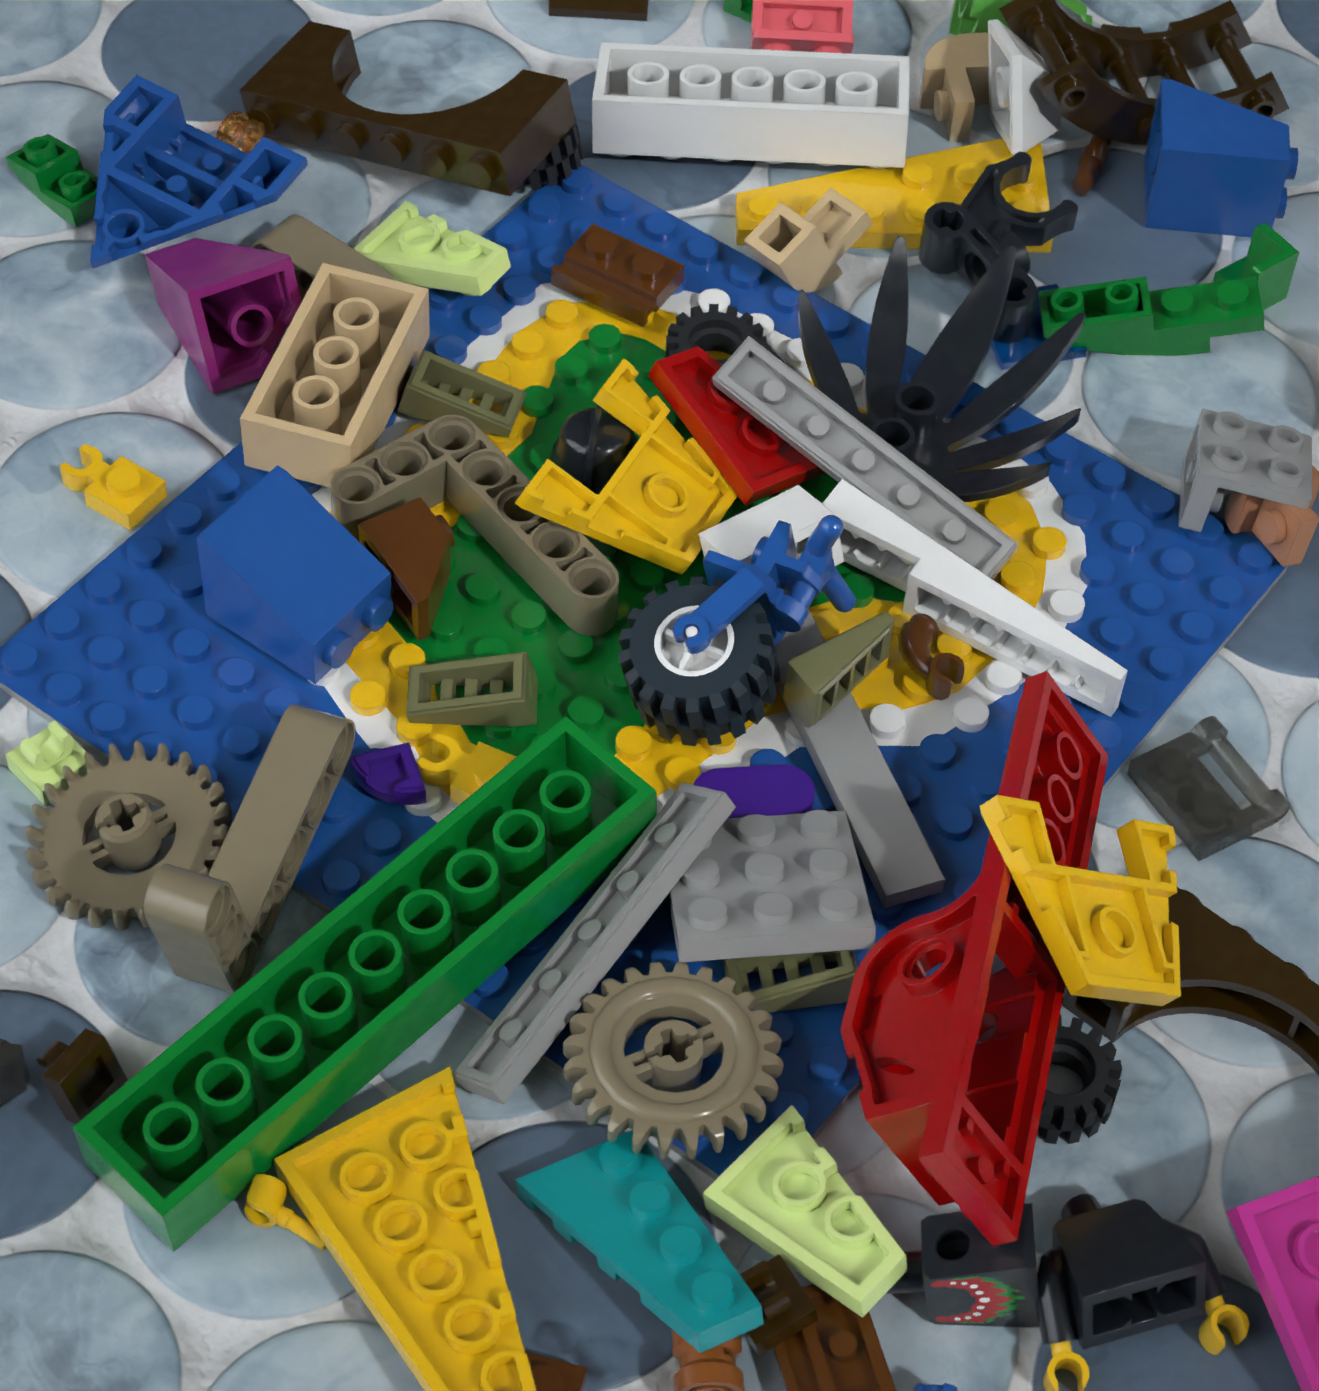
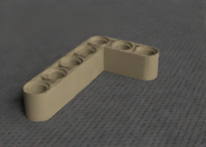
(462, 465)
(221, 921)

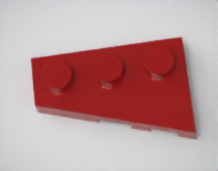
(737, 443)

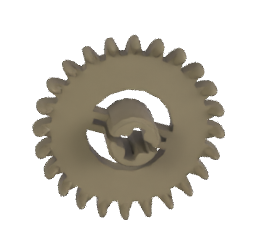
(128, 831)
(659, 1086)

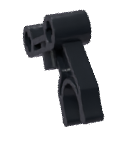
(977, 232)

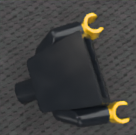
(1124, 1275)

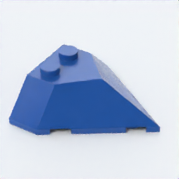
(172, 178)

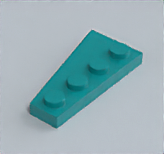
(648, 1235)

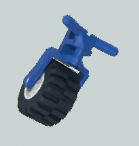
(707, 653)

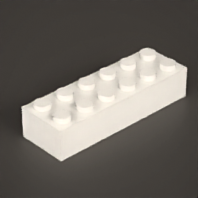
(751, 105)

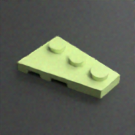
(432, 255)
(799, 1206)

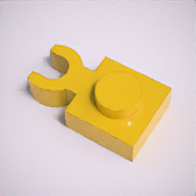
(116, 490)
(460, 769)

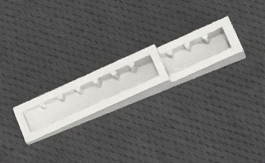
(969, 602)

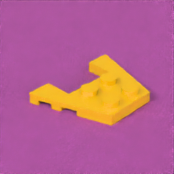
(656, 496)
(1100, 927)

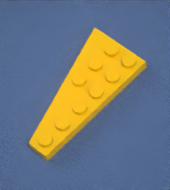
(900, 196)
(415, 1236)

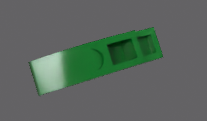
(1164, 322)

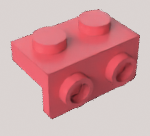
(802, 25)

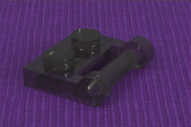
(1195, 801)

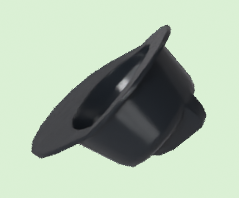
(592, 446)

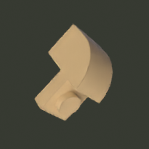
(956, 81)
(808, 247)

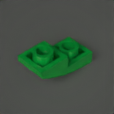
(56, 177)

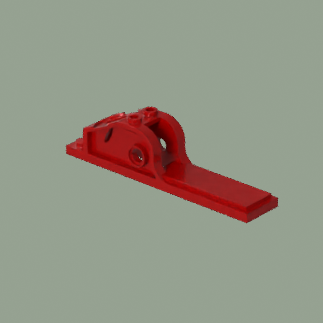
(941, 1102)

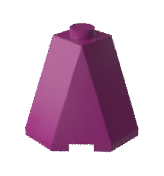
(225, 305)

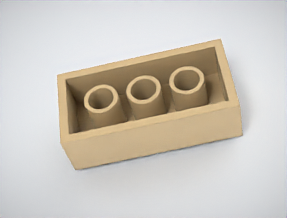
(335, 374)

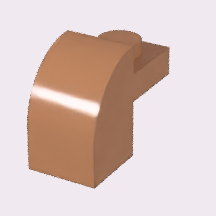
(1279, 526)

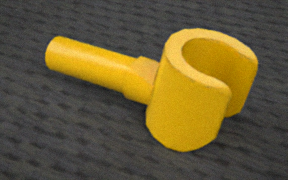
(266, 1208)

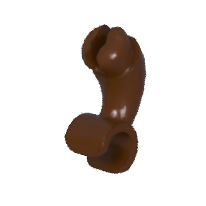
(915, 646)

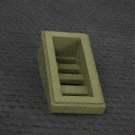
(437, 378)
(835, 667)
(493, 709)
(799, 992)

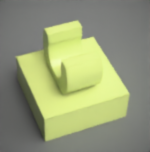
(43, 758)

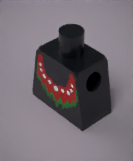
(971, 1279)

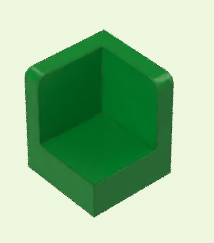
(1270, 260)

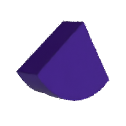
(390, 775)

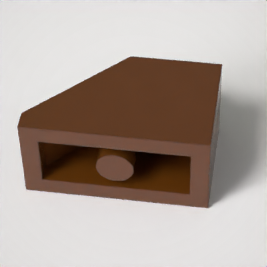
(417, 554)

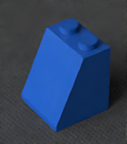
(1214, 164)
(292, 577)

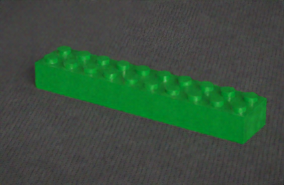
(364, 983)

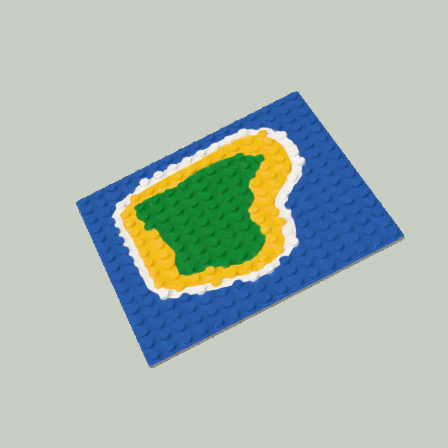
(1095, 553)

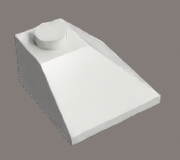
(1015, 101)

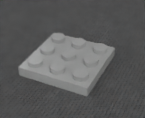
(773, 890)

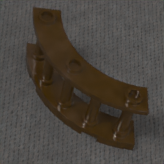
(1084, 54)

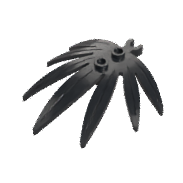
(916, 413)

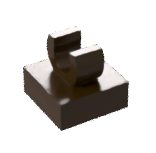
(81, 1074)
(783, 1303)

